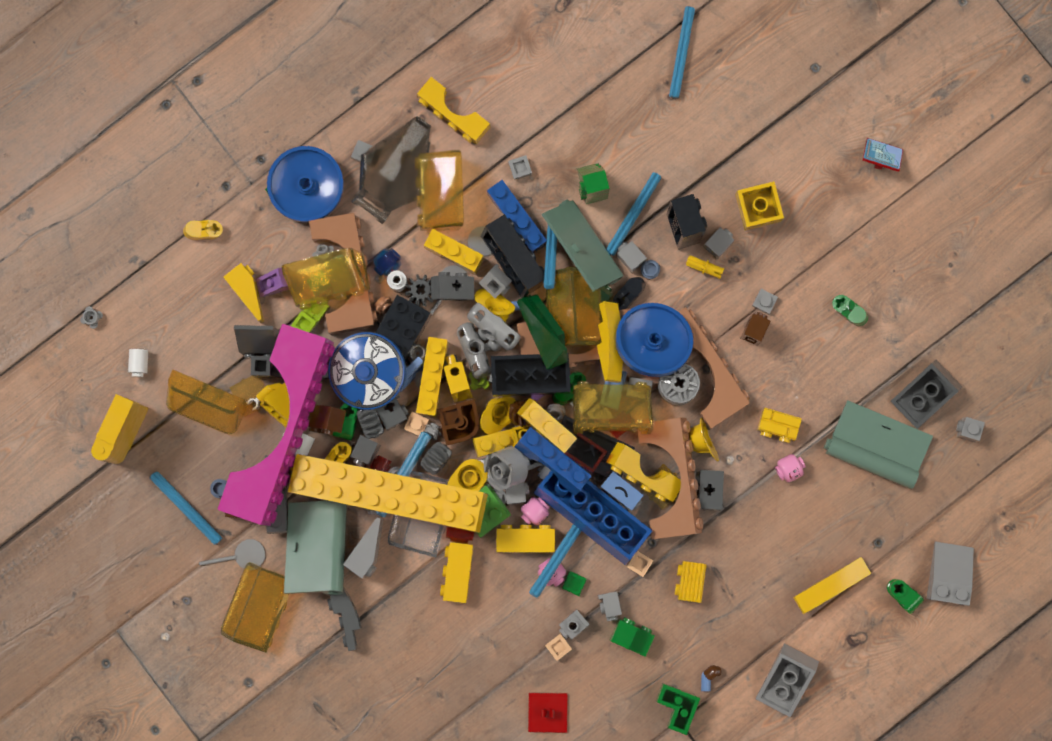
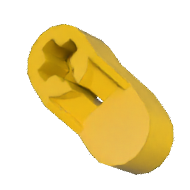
(202, 229)
(340, 452)

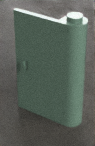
(582, 245)
(866, 442)
(315, 547)

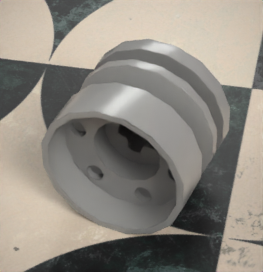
(677, 395)

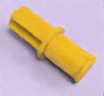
(704, 266)

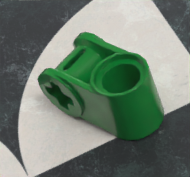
(349, 424)
(906, 597)

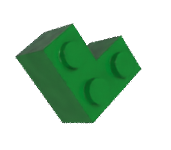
(632, 637)
(683, 706)

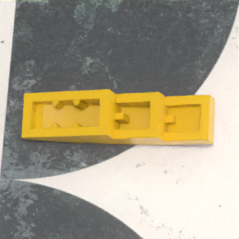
(607, 350)
(832, 585)

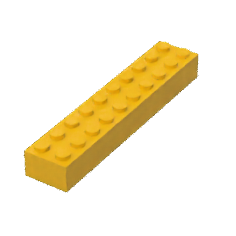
(388, 493)

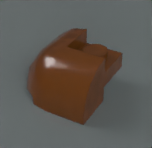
(459, 422)

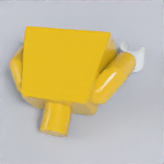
(275, 401)

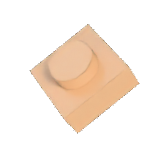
(416, 424)
(639, 563)
(558, 647)

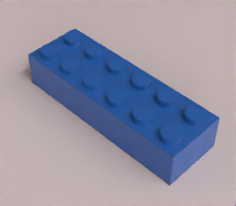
(596, 516)

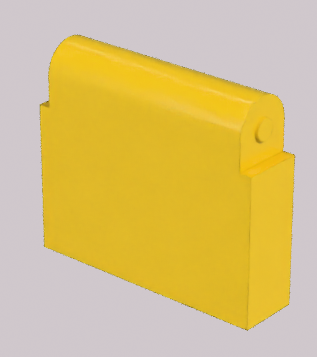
(118, 430)

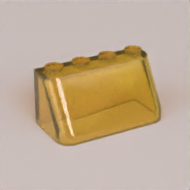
(440, 190)
(326, 277)
(575, 308)
(204, 403)
(255, 608)

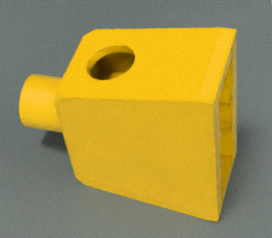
(458, 384)

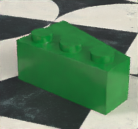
(593, 183)

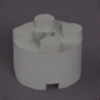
(506, 468)

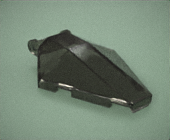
(390, 170)

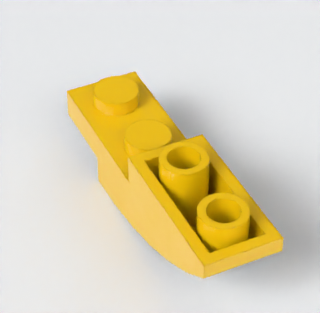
(494, 442)

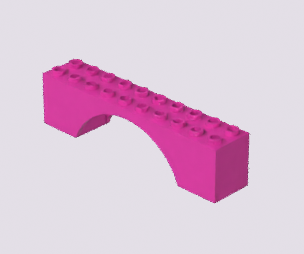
(258, 490)

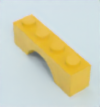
(471, 126)
(431, 376)
(628, 461)

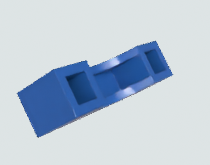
(509, 205)
(540, 449)

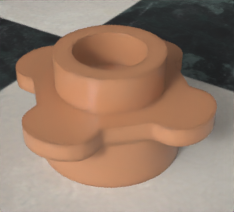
(383, 305)

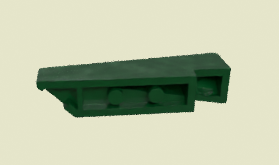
(544, 331)

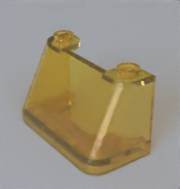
(612, 407)

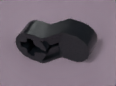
(635, 286)

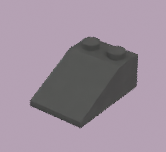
(255, 339)
(926, 394)

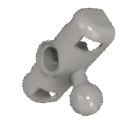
(492, 327)
(471, 340)

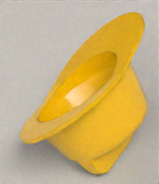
(498, 306)
(496, 414)
(701, 440)
(469, 475)

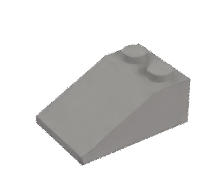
(365, 554)
(951, 574)
(787, 680)

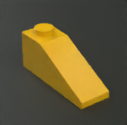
(245, 287)

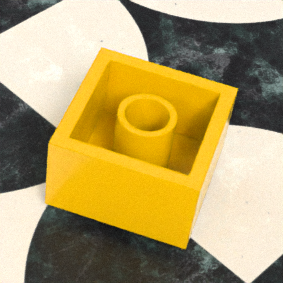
(759, 206)

